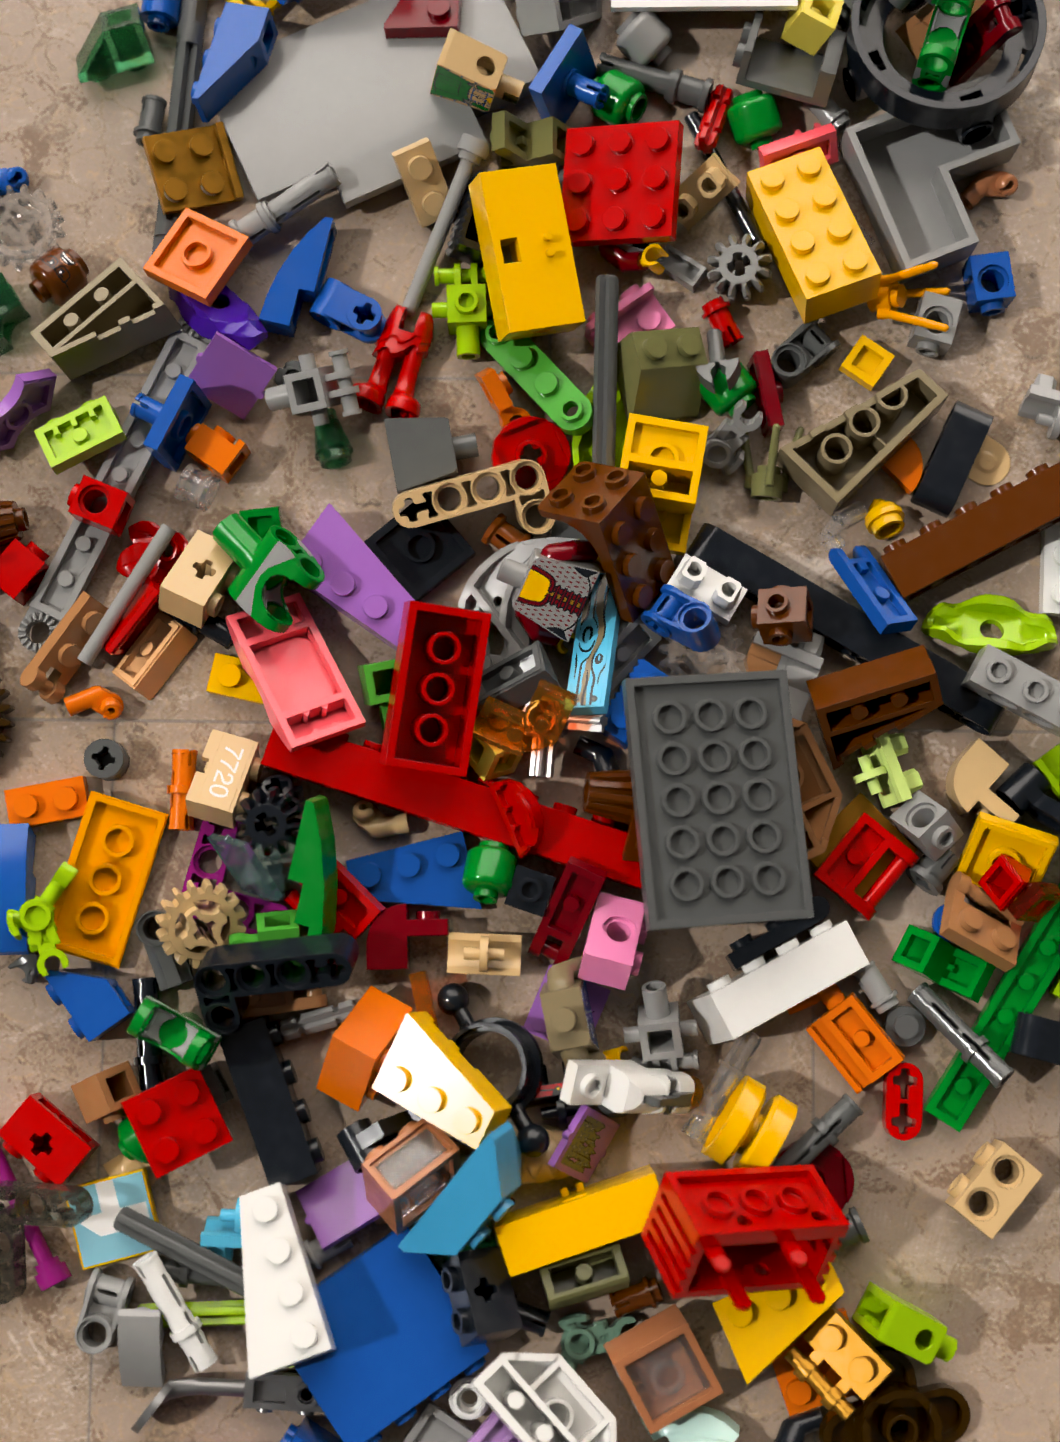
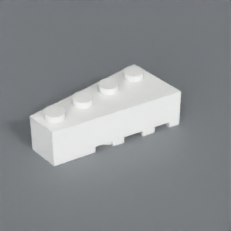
(777, 983)
(280, 1291)

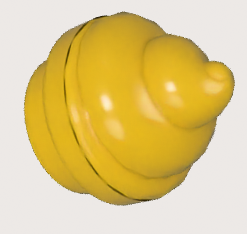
(884, 519)

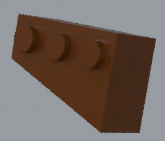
(872, 699)

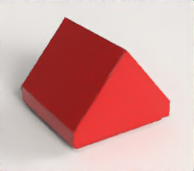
(1005, 881)

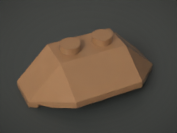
(817, 788)

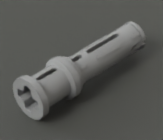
(270, 215)

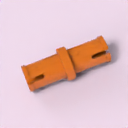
(182, 776)

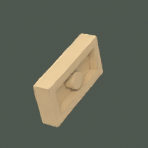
(422, 180)

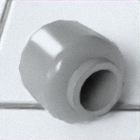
(644, 38)

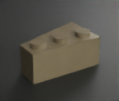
(104, 322)

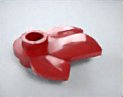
(141, 536)

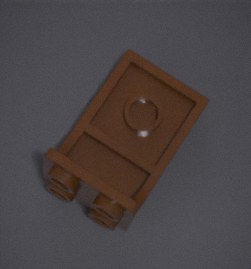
(623, 526)

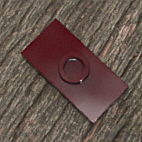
(768, 392)

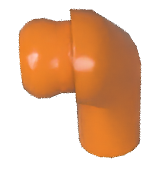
(95, 698)

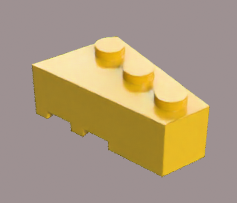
(771, 1323)

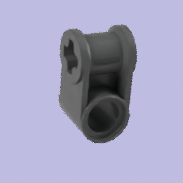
(805, 350)

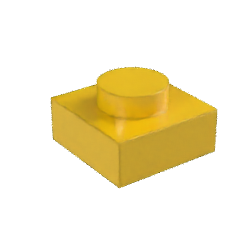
(866, 362)

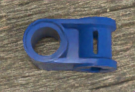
(344, 309)
(676, 617)

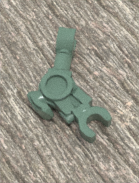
(584, 1341)

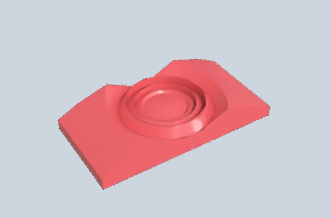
(296, 677)

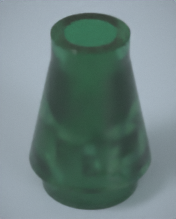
(332, 444)

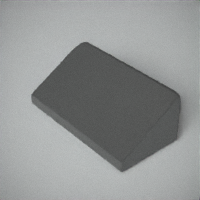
(517, 676)

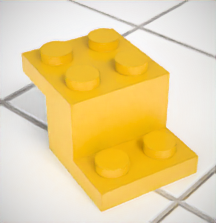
(672, 460)

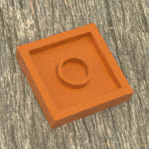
(198, 256)

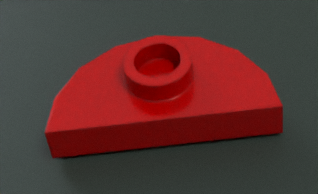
(520, 813)

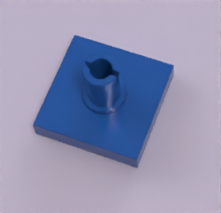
(567, 78)
(172, 420)

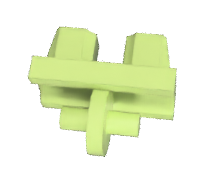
(884, 773)

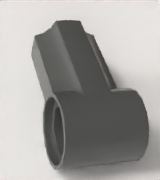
(165, 967)

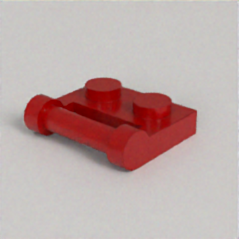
(854, 859)

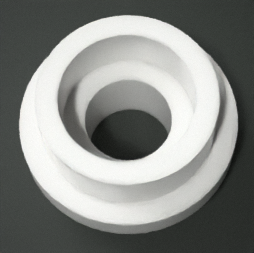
(459, 1407)

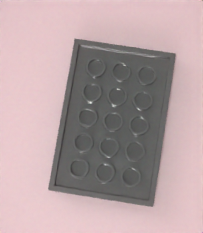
(716, 800)

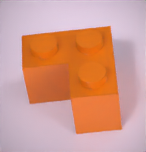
(361, 1048)

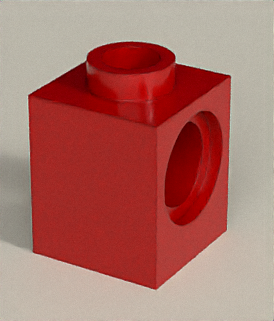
(113, 517)
(22, 570)

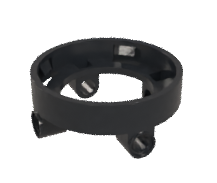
(965, 111)

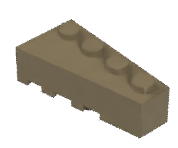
(850, 449)

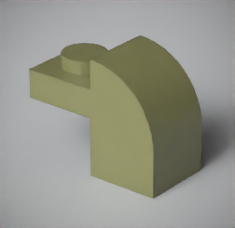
(527, 143)

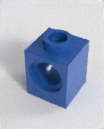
(994, 268)

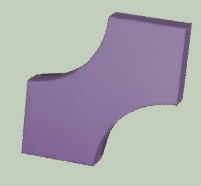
(27, 399)

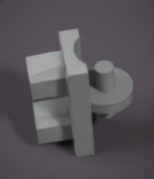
(1043, 404)

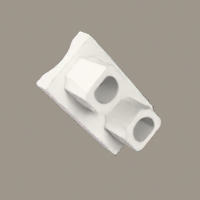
(709, 586)

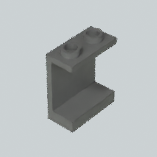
(785, 68)

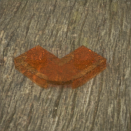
(529, 730)

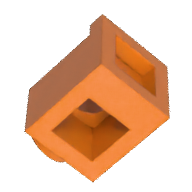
(216, 450)

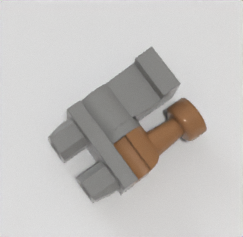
(800, 662)

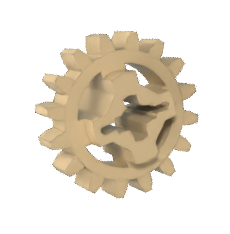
(190, 939)

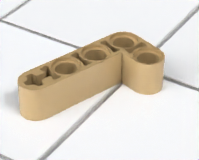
(471, 501)

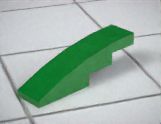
(316, 868)

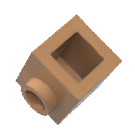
(103, 1092)

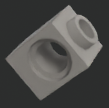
(940, 309)
(927, 825)

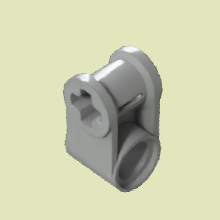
(101, 1304)

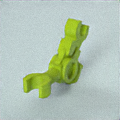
(37, 919)

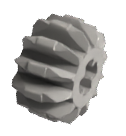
(752, 271)

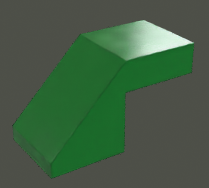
(943, 963)

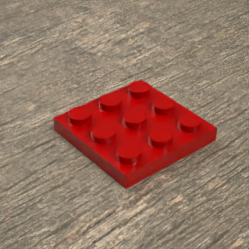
(622, 183)

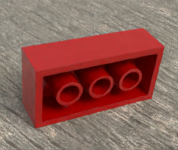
(435, 688)

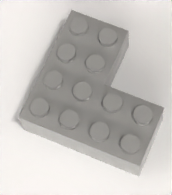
(909, 185)

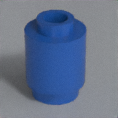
(161, 14)

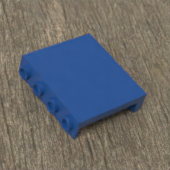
(389, 1341)

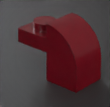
(390, 936)

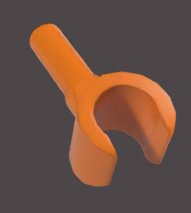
(829, 996)

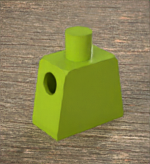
(903, 1326)

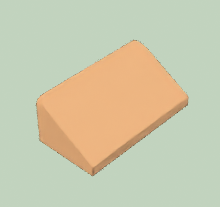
(155, 655)

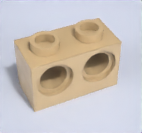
(1001, 1195)

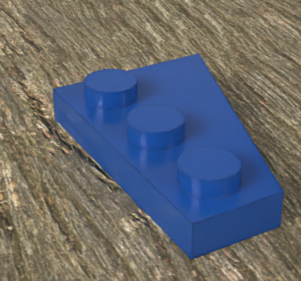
(418, 873)

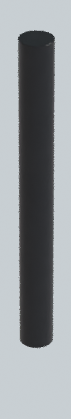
(734, 198)

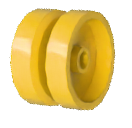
(750, 1128)

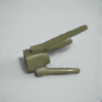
(767, 482)

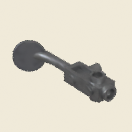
(264, 1394)

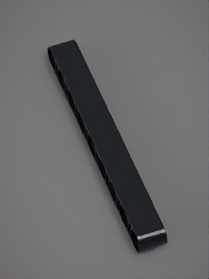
(839, 622)

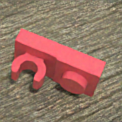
(822, 136)

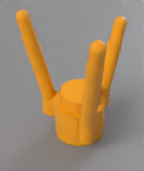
(894, 296)

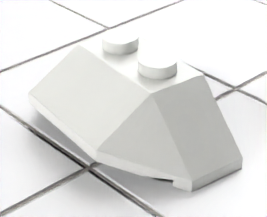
(544, 1399)

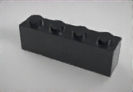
(270, 1102)

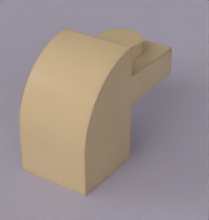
(971, 778)

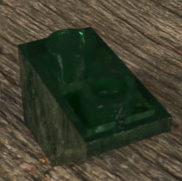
(115, 45)

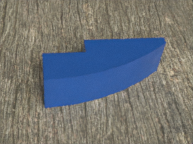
(299, 279)
(16, 881)

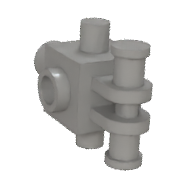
(317, 388)
(662, 1031)

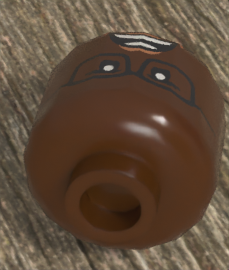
(58, 276)

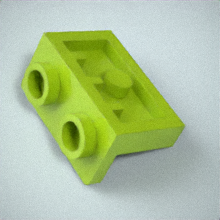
(80, 434)

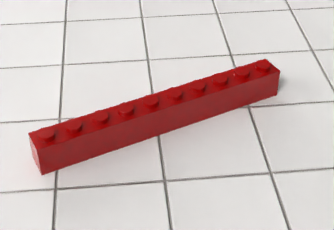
(451, 802)

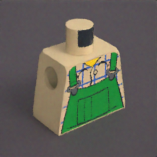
(473, 73)

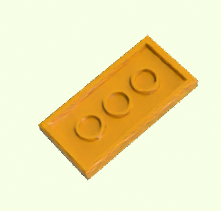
(114, 863)

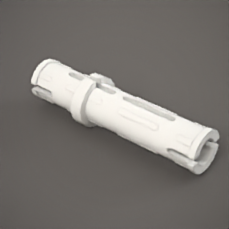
(183, 1325)

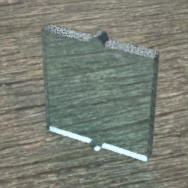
(245, 866)

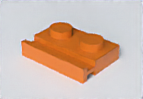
(855, 1043)

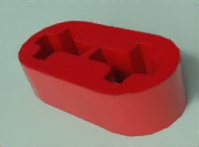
(913, 1101)

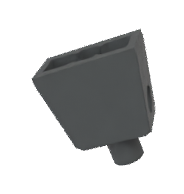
(425, 450)

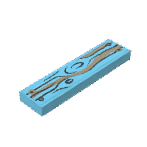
(594, 651)

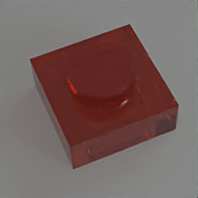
(1035, 901)

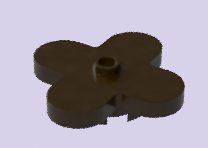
(921, 1413)

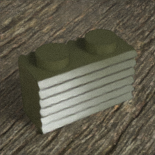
(584, 1276)

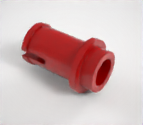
(719, 317)

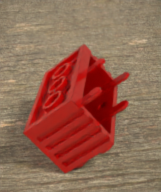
(744, 1232)

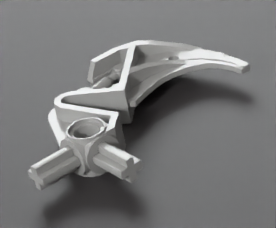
(481, 596)

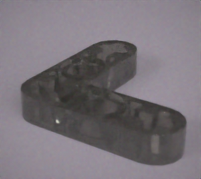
(20, 1214)

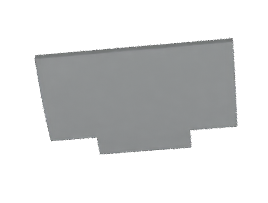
(357, 97)

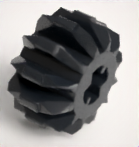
(269, 805)

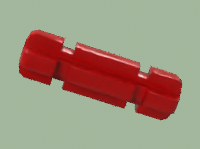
(713, 119)

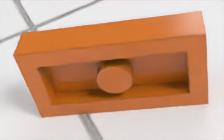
(47, 802)

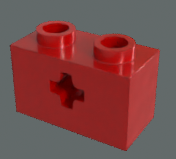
(69, 1142)

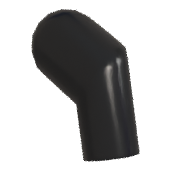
(797, 1426)

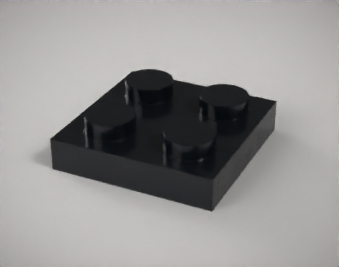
(420, 555)

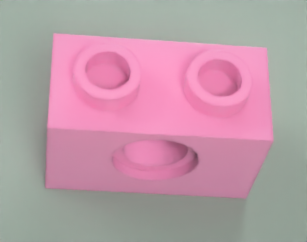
(612, 941)

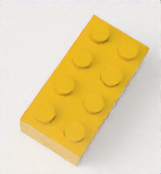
(812, 235)

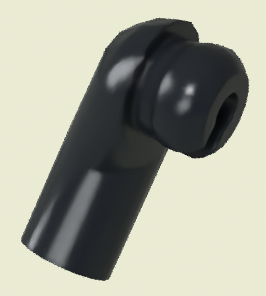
(599, 754)

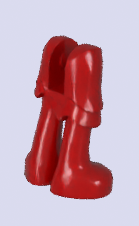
(393, 347)

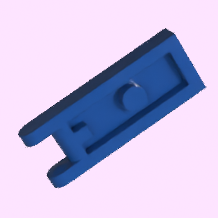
(873, 590)

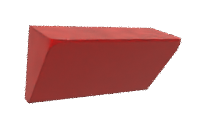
(135, 618)

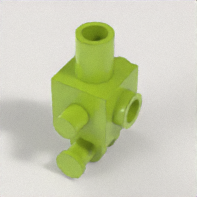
(465, 306)

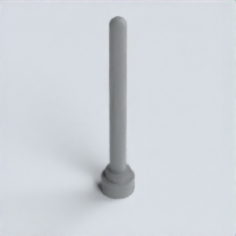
(471, 153)

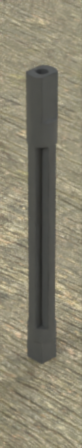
(185, 73)

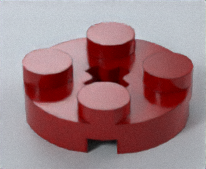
(539, 434)

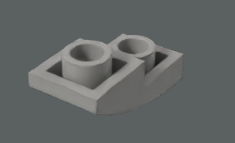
(140, 1347)

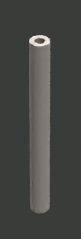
(126, 594)

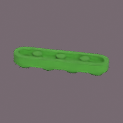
(540, 380)

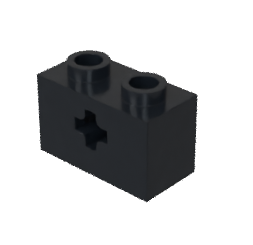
(481, 1296)

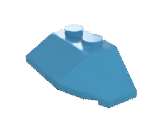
(471, 1198)

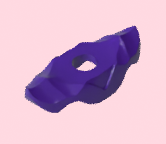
(235, 321)

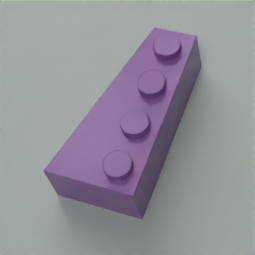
(355, 578)

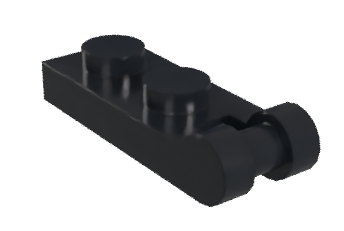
(778, 932)

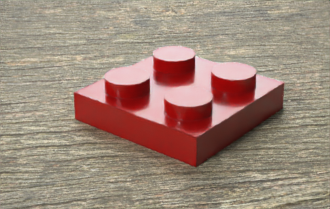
(177, 1121)

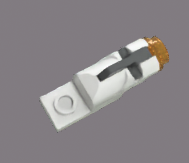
(630, 1087)

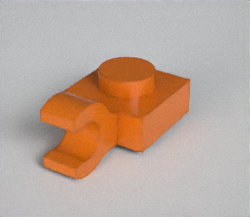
(497, 391)

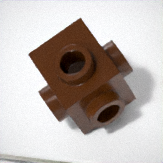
(783, 615)

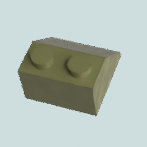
(660, 372)

